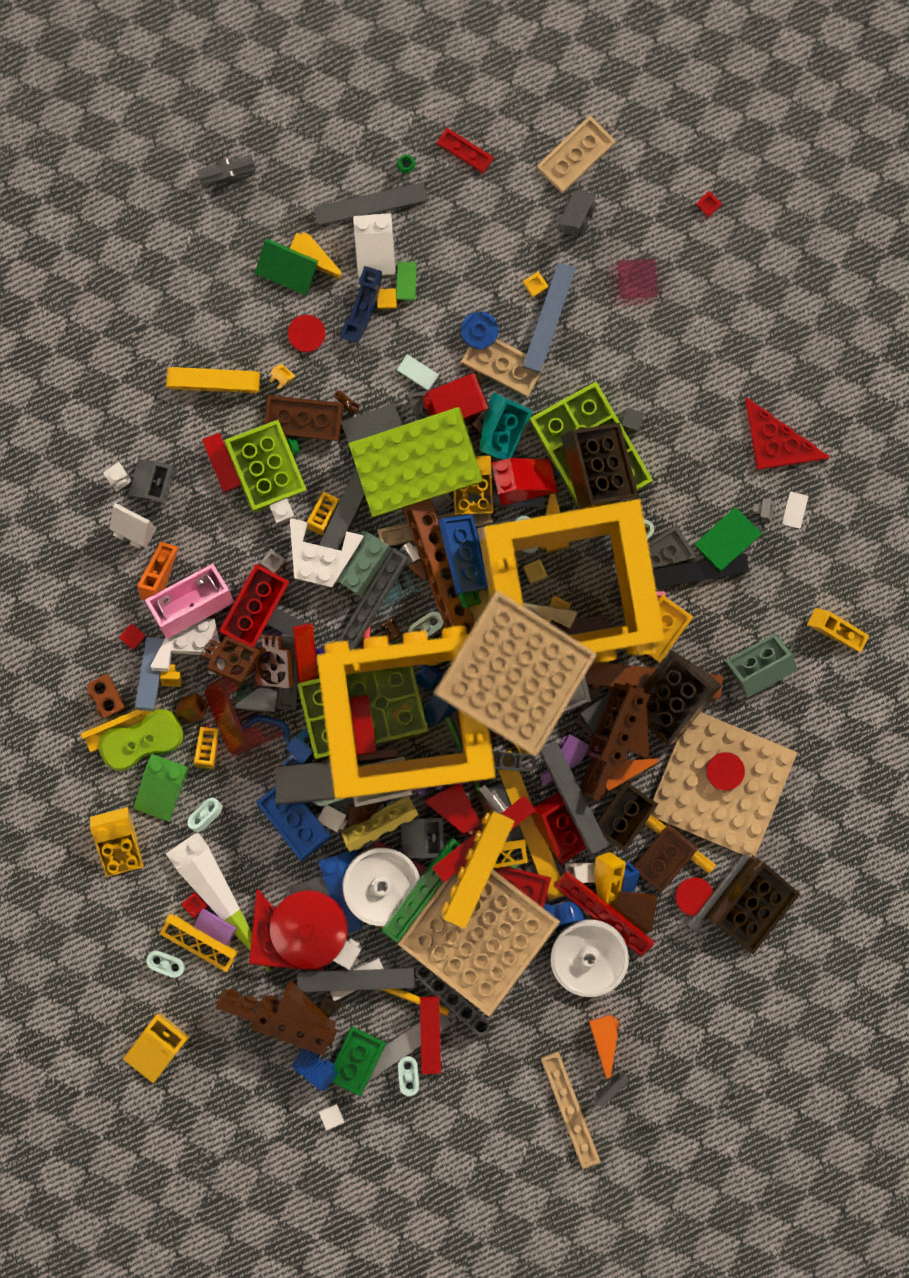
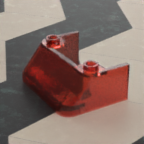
(235, 738)

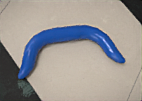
(272, 721)

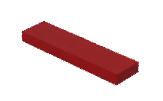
(430, 1035)

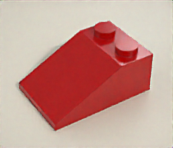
(523, 479)
(558, 828)

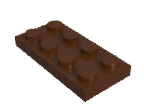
(305, 417)

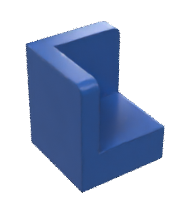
(299, 748)
(630, 878)

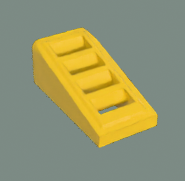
(317, 528)
(202, 763)

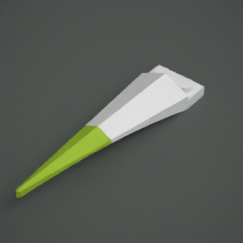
(199, 868)

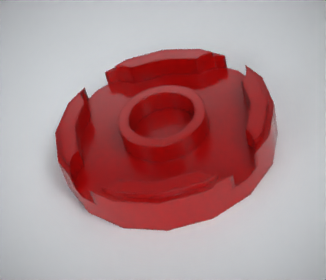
(306, 333)
(725, 771)
(692, 895)

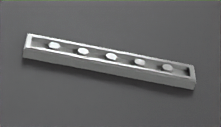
(403, 1046)

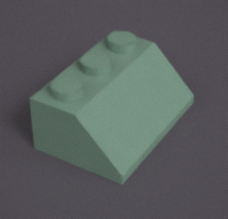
(364, 564)
(761, 665)

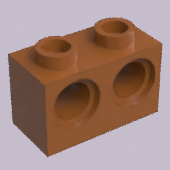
(110, 694)

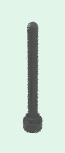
(696, 921)

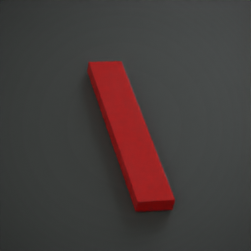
(453, 861)
(603, 912)

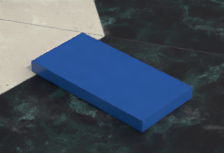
(463, 553)
(295, 824)

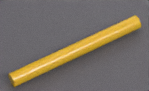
(413, 998)

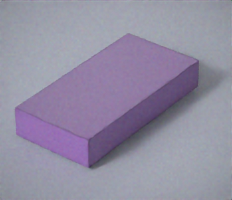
(215, 927)

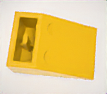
(461, 501)
(116, 841)
(156, 1047)

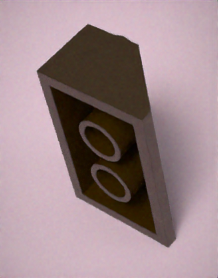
(625, 815)

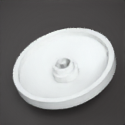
(378, 884)
(589, 958)

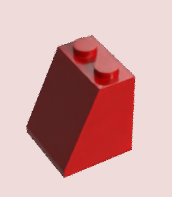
(459, 393)
(456, 809)

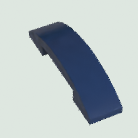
(364, 305)

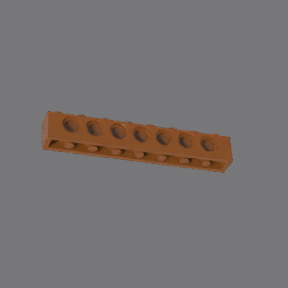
(434, 568)

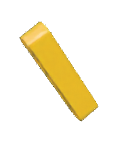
(213, 380)

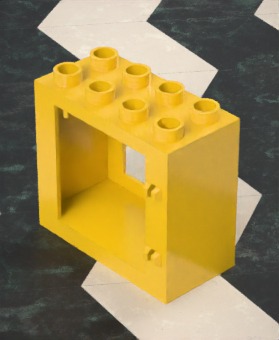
(632, 563)
(354, 781)

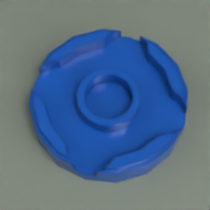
(479, 330)

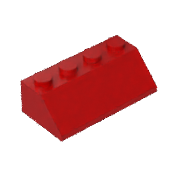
(254, 606)

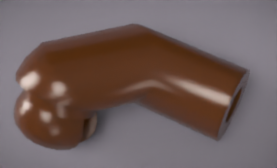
(350, 406)

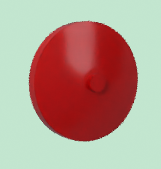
(308, 929)

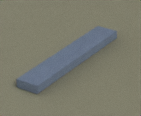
(549, 317)

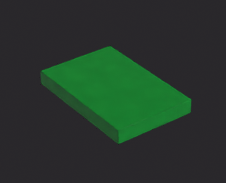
(286, 267)
(727, 539)
(357, 1060)

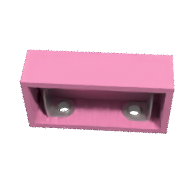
(202, 589)

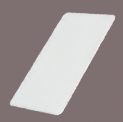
(795, 510)

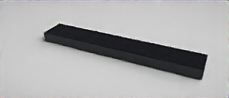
(697, 572)

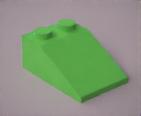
(161, 787)

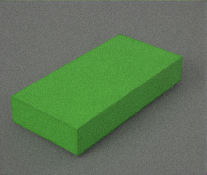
(406, 281)

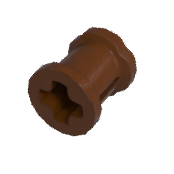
(391, 629)

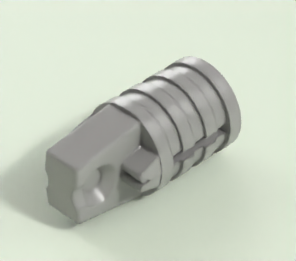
(492, 800)

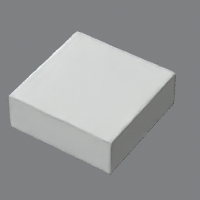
(331, 1117)

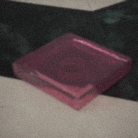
(637, 278)

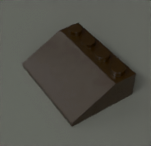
(599, 465)
(677, 696)
(752, 904)

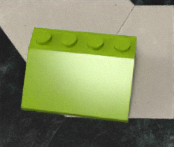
(265, 466)

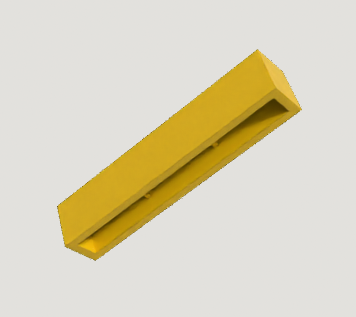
(477, 869)

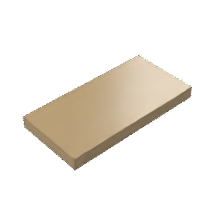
(576, 154)
(503, 366)

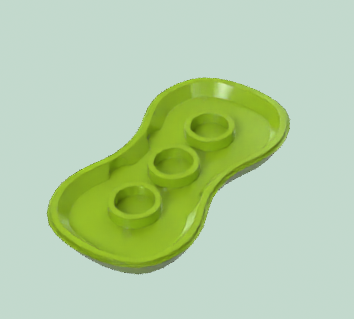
(126, 746)

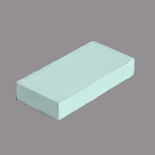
(417, 372)

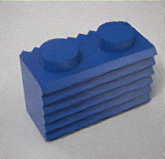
(315, 1069)

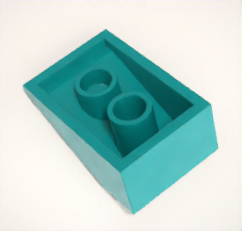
(503, 426)

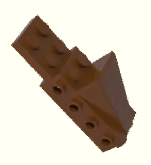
(626, 734)
(293, 1013)

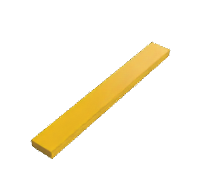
(536, 844)

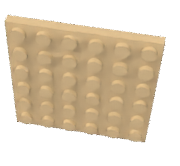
(515, 673)
(730, 817)
(491, 950)

